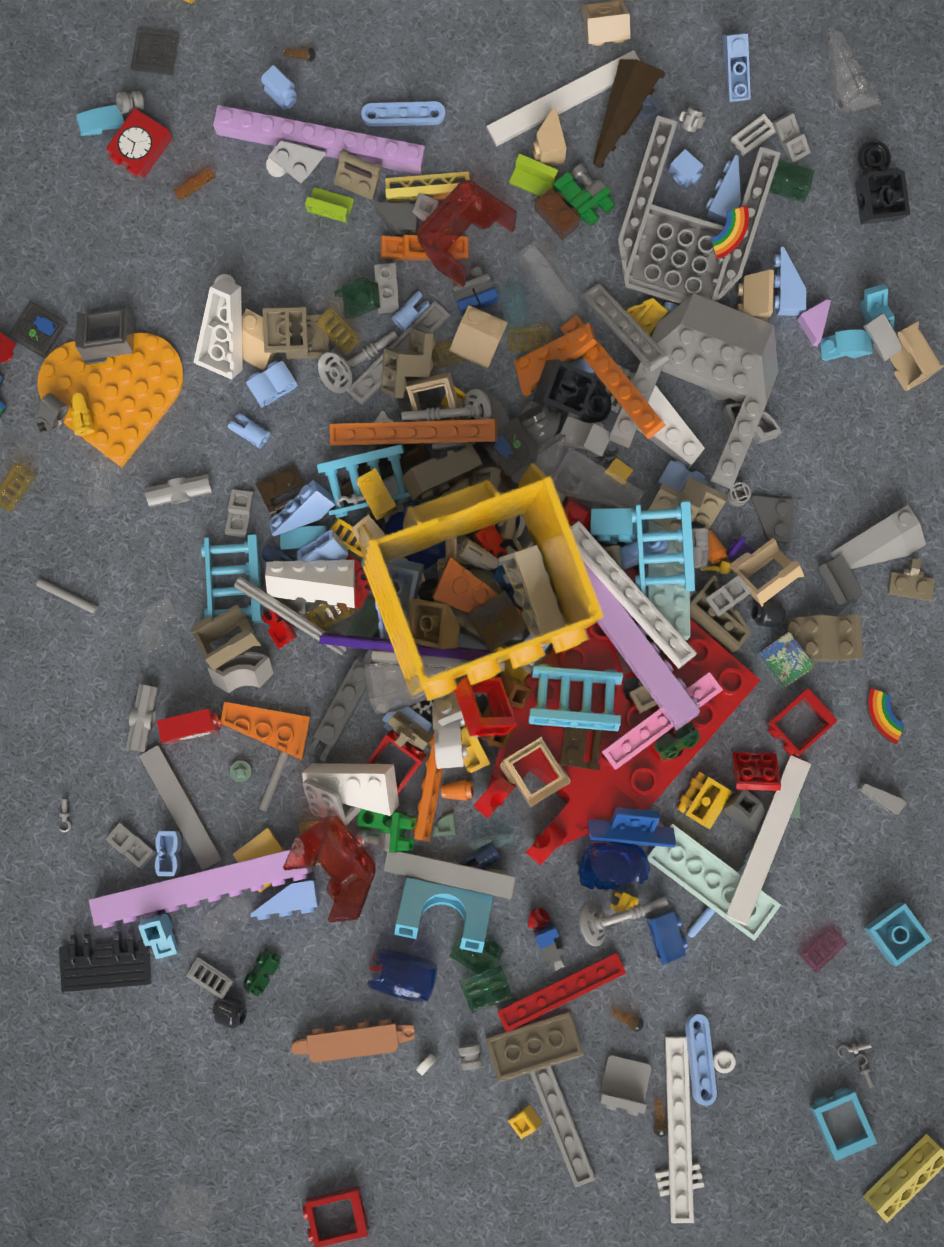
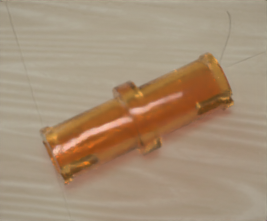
(194, 184)

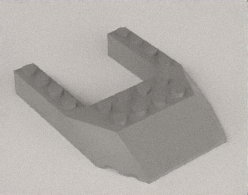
(673, 252)
(722, 354)

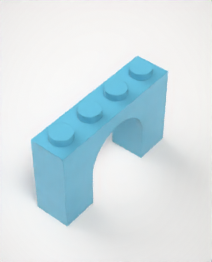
(421, 895)

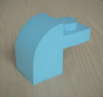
(875, 303)
(846, 343)
(158, 933)

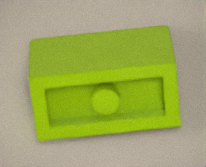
(533, 176)
(329, 205)

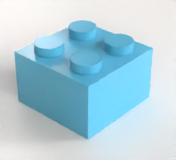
(614, 526)
(897, 934)

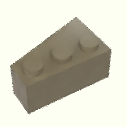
(441, 473)
(728, 628)

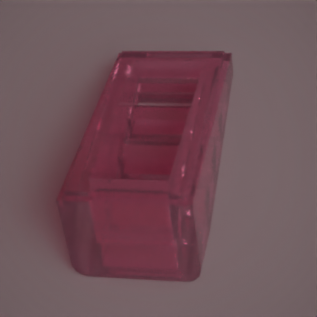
(805, 954)

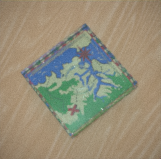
(785, 660)

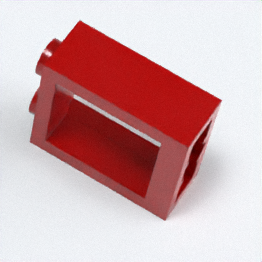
(817, 708)
(485, 726)
(414, 752)
(359, 1214)

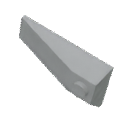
(888, 540)

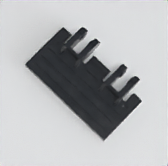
(106, 967)

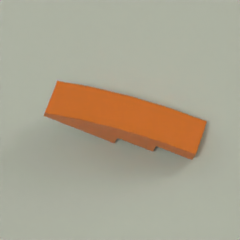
(409, 248)

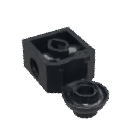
(880, 192)
(571, 392)

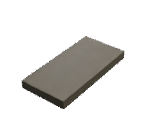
(534, 1047)

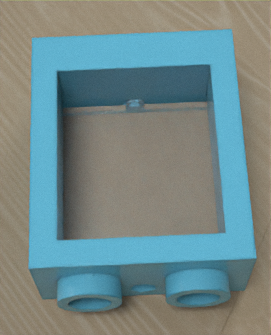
(843, 1123)

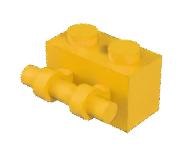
(707, 803)

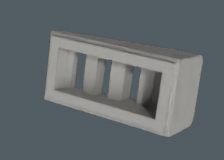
(888, 801)
(229, 980)

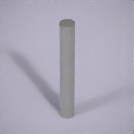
(67, 596)
(273, 781)

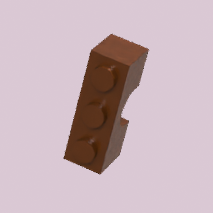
(518, 694)

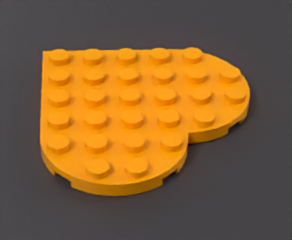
(123, 393)

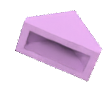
(814, 321)

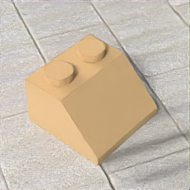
(606, 22)
(550, 142)
(757, 294)
(478, 336)
(254, 341)
(433, 624)

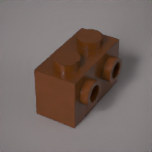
(556, 213)

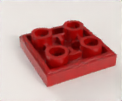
(756, 771)

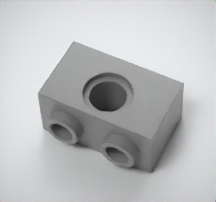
(388, 287)

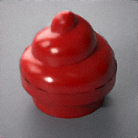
(538, 918)

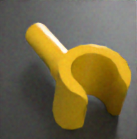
(724, 567)

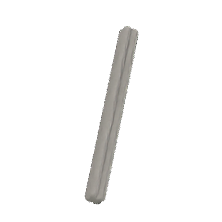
(284, 611)

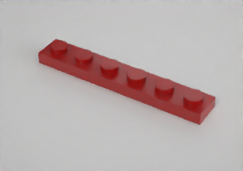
(561, 992)

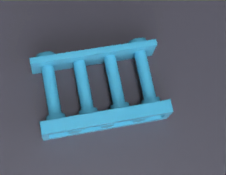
(351, 464)
(683, 556)
(250, 568)
(563, 716)

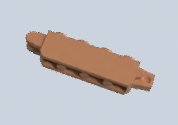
(353, 1041)

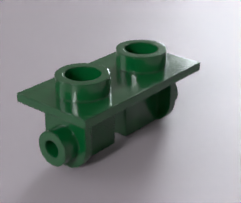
(669, 748)
(265, 963)

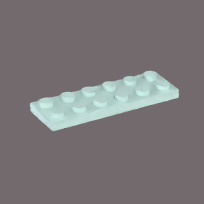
(669, 599)
(710, 880)

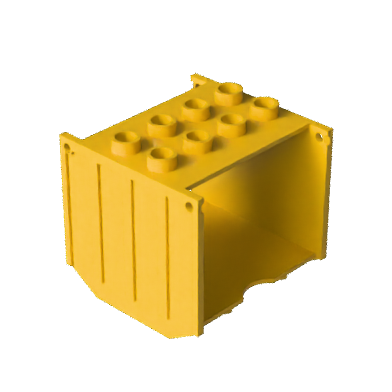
(460, 515)

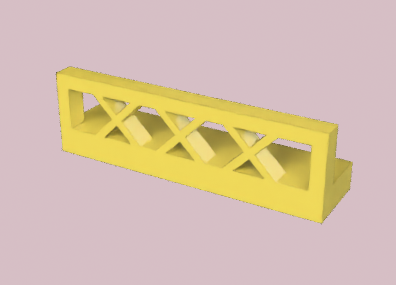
(410, 193)
(905, 1177)

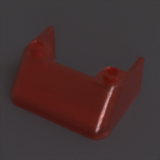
(460, 209)
(342, 858)

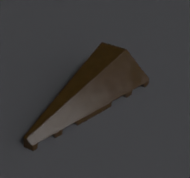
(630, 88)
(413, 455)

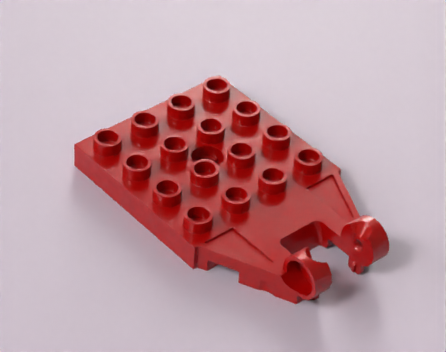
(640, 779)

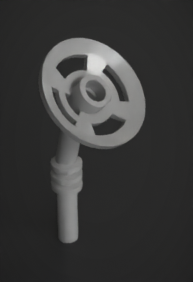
(344, 368)
(468, 411)
(600, 922)

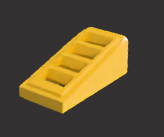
(336, 524)

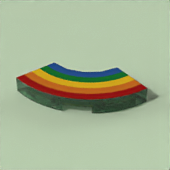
(732, 234)
(882, 717)

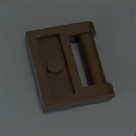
(278, 485)
(574, 747)

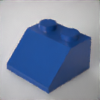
(666, 936)

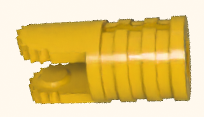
(80, 410)

